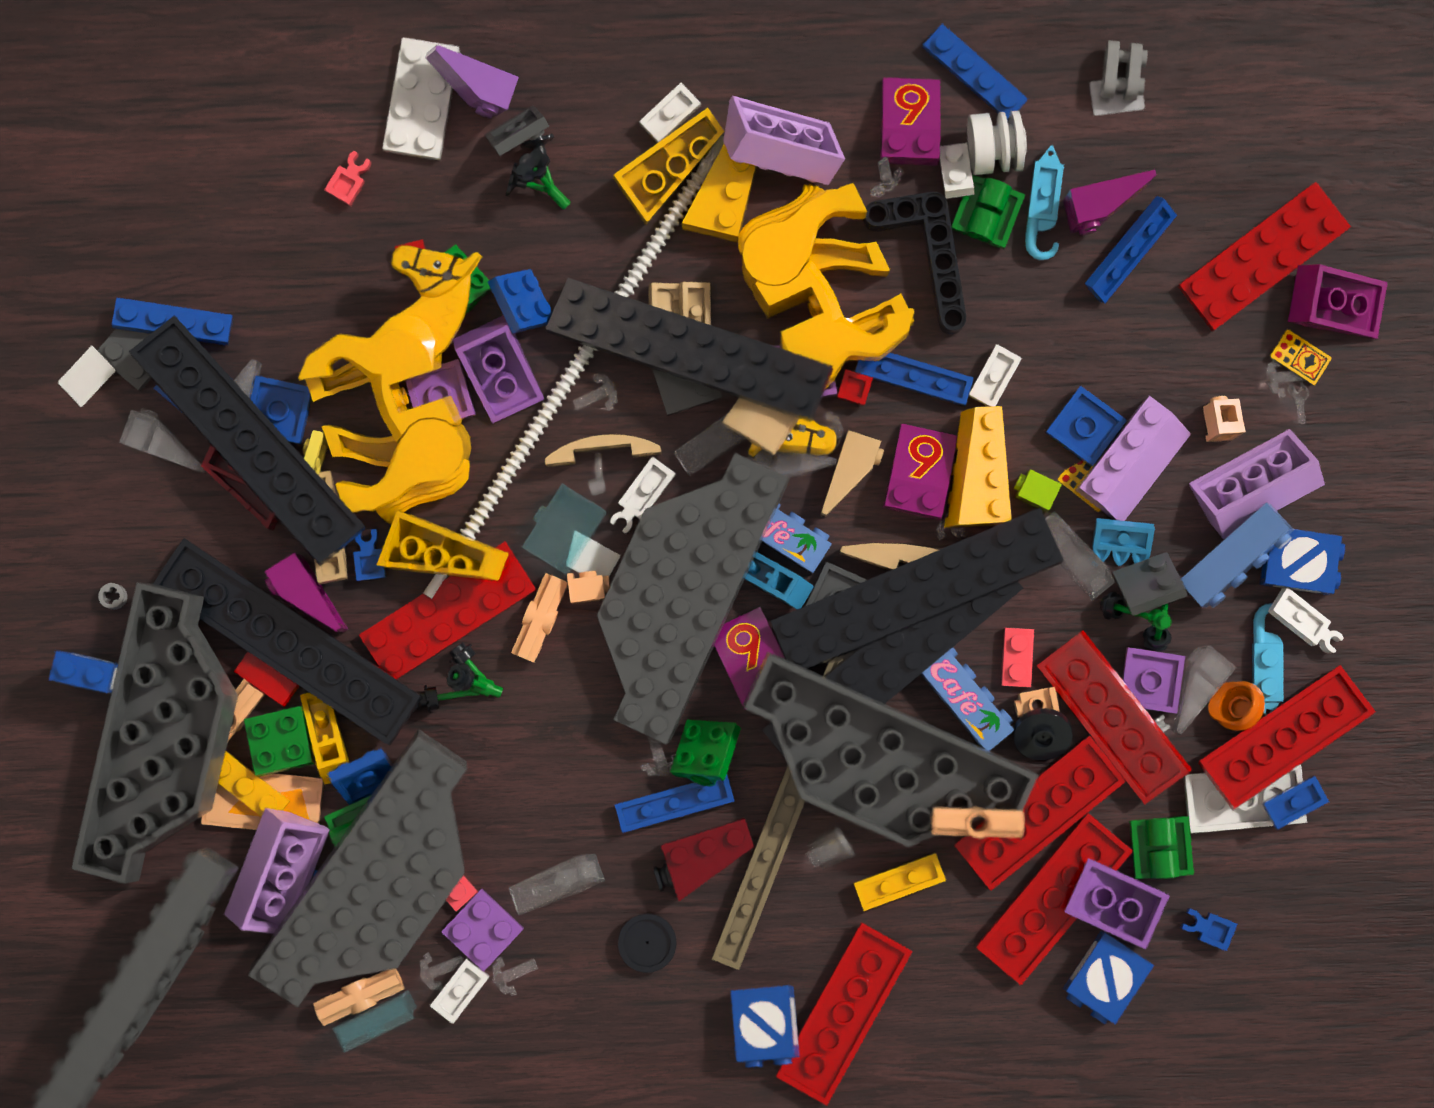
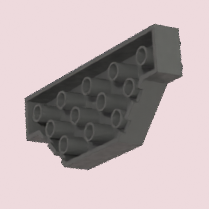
(680, 590)
(158, 738)
(875, 759)
(377, 881)
(141, 983)

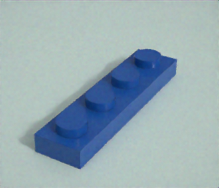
(974, 71)
(1130, 249)
(148, 316)
(918, 377)
(672, 804)

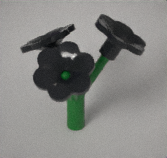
(533, 167)

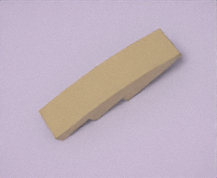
(885, 554)

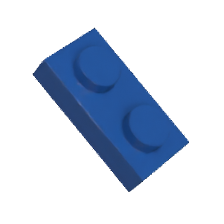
(1295, 802)

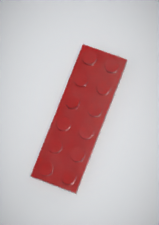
(1264, 256)
(434, 624)
(1114, 717)
(1286, 737)
(1055, 803)
(1037, 914)
(845, 1012)

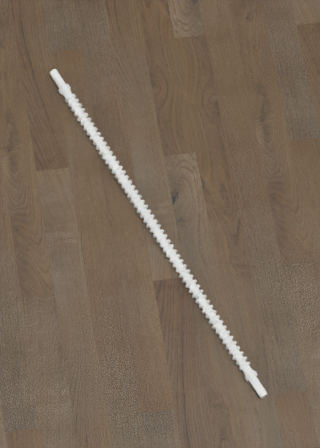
(582, 357)

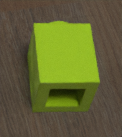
(1037, 490)

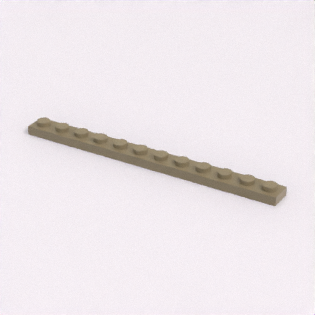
(763, 865)

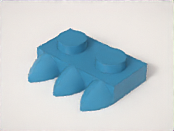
(1122, 539)

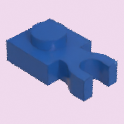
(366, 559)
(1212, 930)

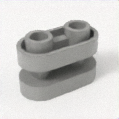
(1135, 59)

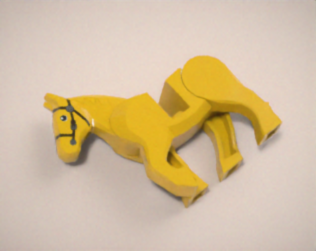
(784, 269)
(428, 443)

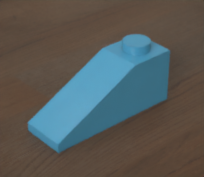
(778, 581)

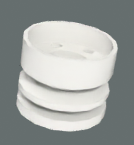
(996, 142)

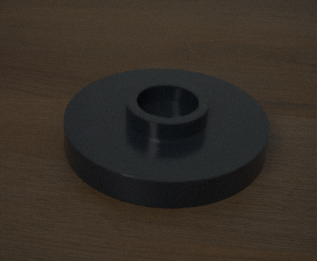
(1042, 734)
(645, 956)

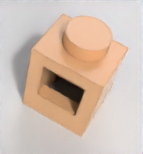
(1223, 419)
(587, 587)
(1046, 696)

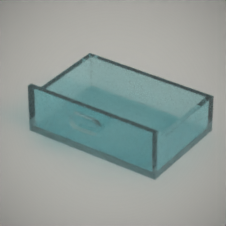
(564, 529)
(375, 1020)

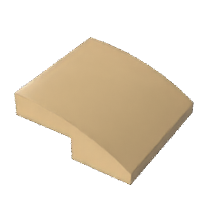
(685, 299)
(760, 424)

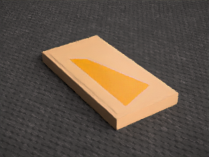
(302, 791)

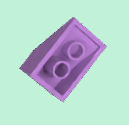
(477, 83)
(498, 369)
(1116, 903)

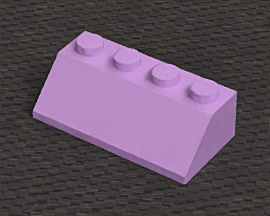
(781, 141)
(1134, 460)
(1269, 473)
(275, 870)

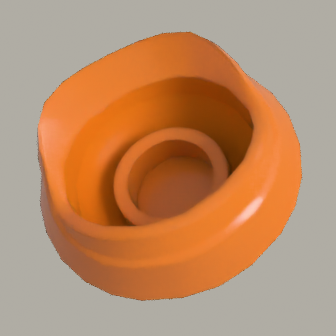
(1237, 705)

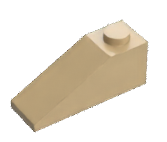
(854, 463)

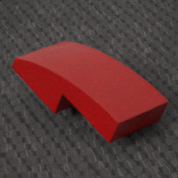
(266, 679)

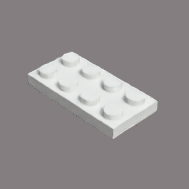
(418, 103)
(1211, 812)

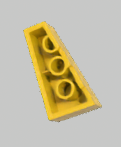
(661, 169)
(721, 199)
(980, 471)
(432, 549)

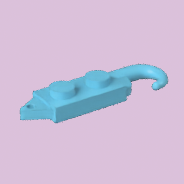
(1044, 202)
(1267, 661)

